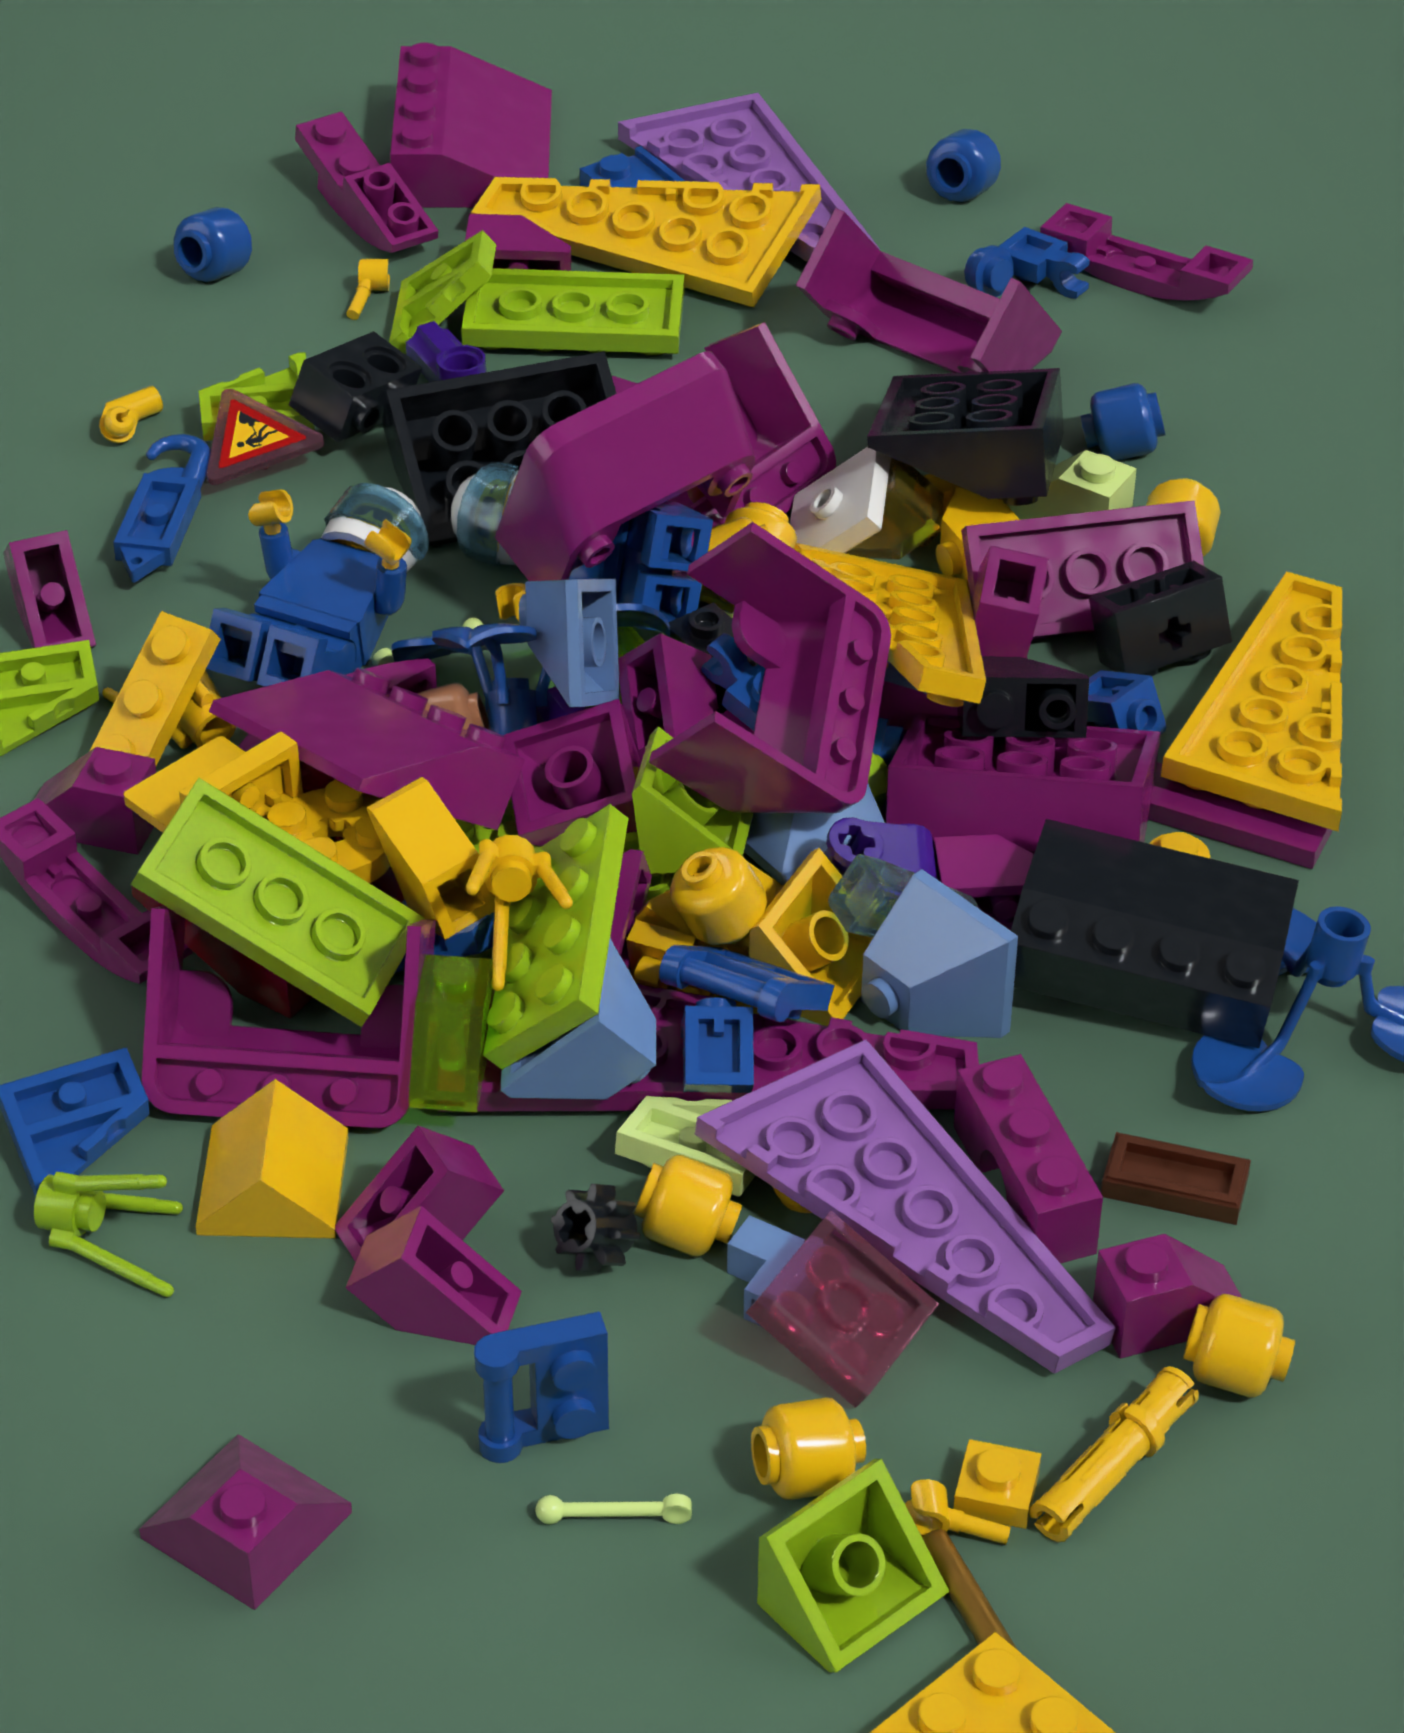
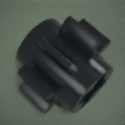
(595, 1227)

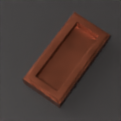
(1176, 1178)

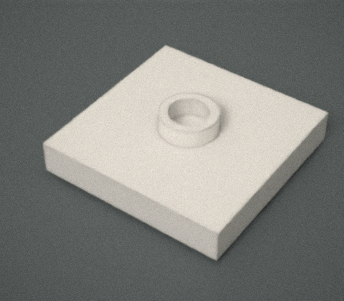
(843, 504)

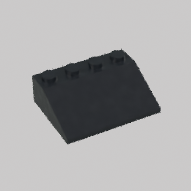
(460, 424)
(976, 429)
(1152, 932)

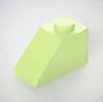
(1084, 485)

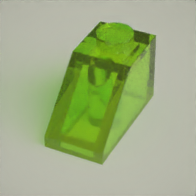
(450, 1033)

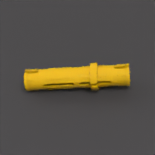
(1131, 1435)

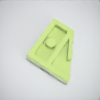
(667, 1128)

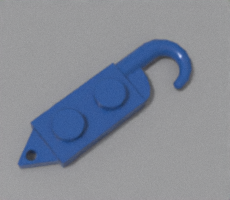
(162, 508)

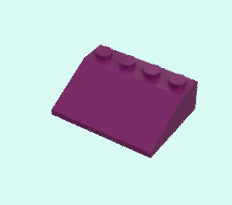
(464, 125)
(382, 739)
(1019, 782)

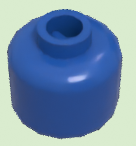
(963, 165)
(212, 244)
(1123, 422)

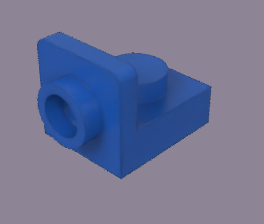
(1124, 702)
(717, 1047)

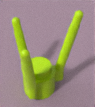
(77, 1204)

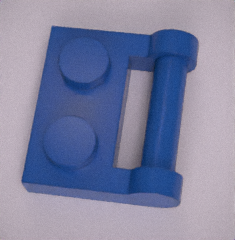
(767, 987)
(566, 1384)

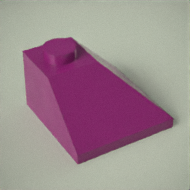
(573, 770)
(246, 1521)

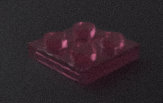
(842, 1309)

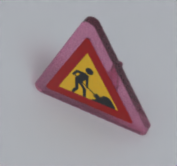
(254, 438)

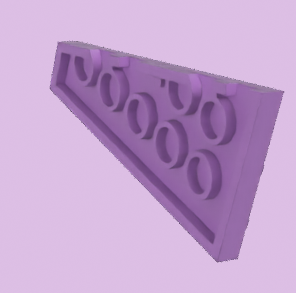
(736, 145)
(869, 1150)

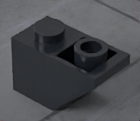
(1027, 701)

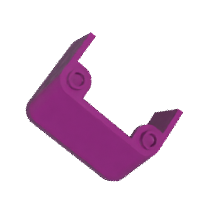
(920, 309)
(779, 421)
(623, 461)
(818, 693)
(209, 1067)

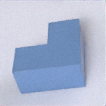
(758, 1255)

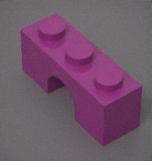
(1014, 1129)

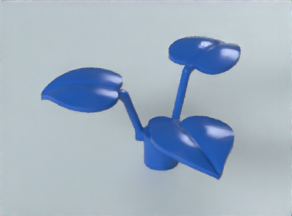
(508, 700)
(1330, 955)

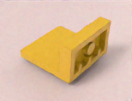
(253, 778)

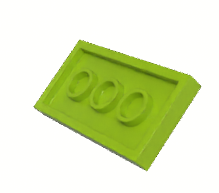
(576, 311)
(278, 901)
(558, 952)

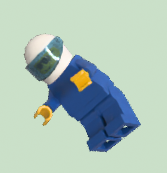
(647, 558)
(328, 598)

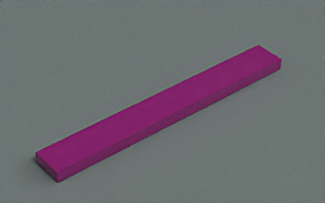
(1170, 800)

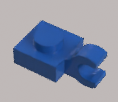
(1044, 256)
(740, 679)

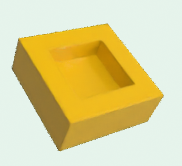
(997, 1483)

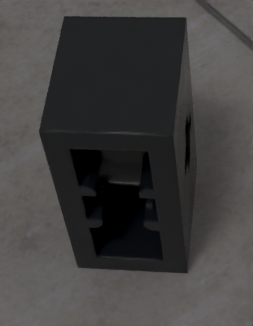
(1161, 619)

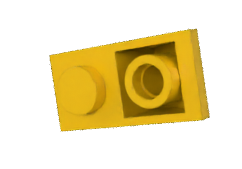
(430, 857)

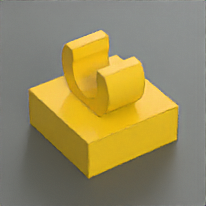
(647, 947)

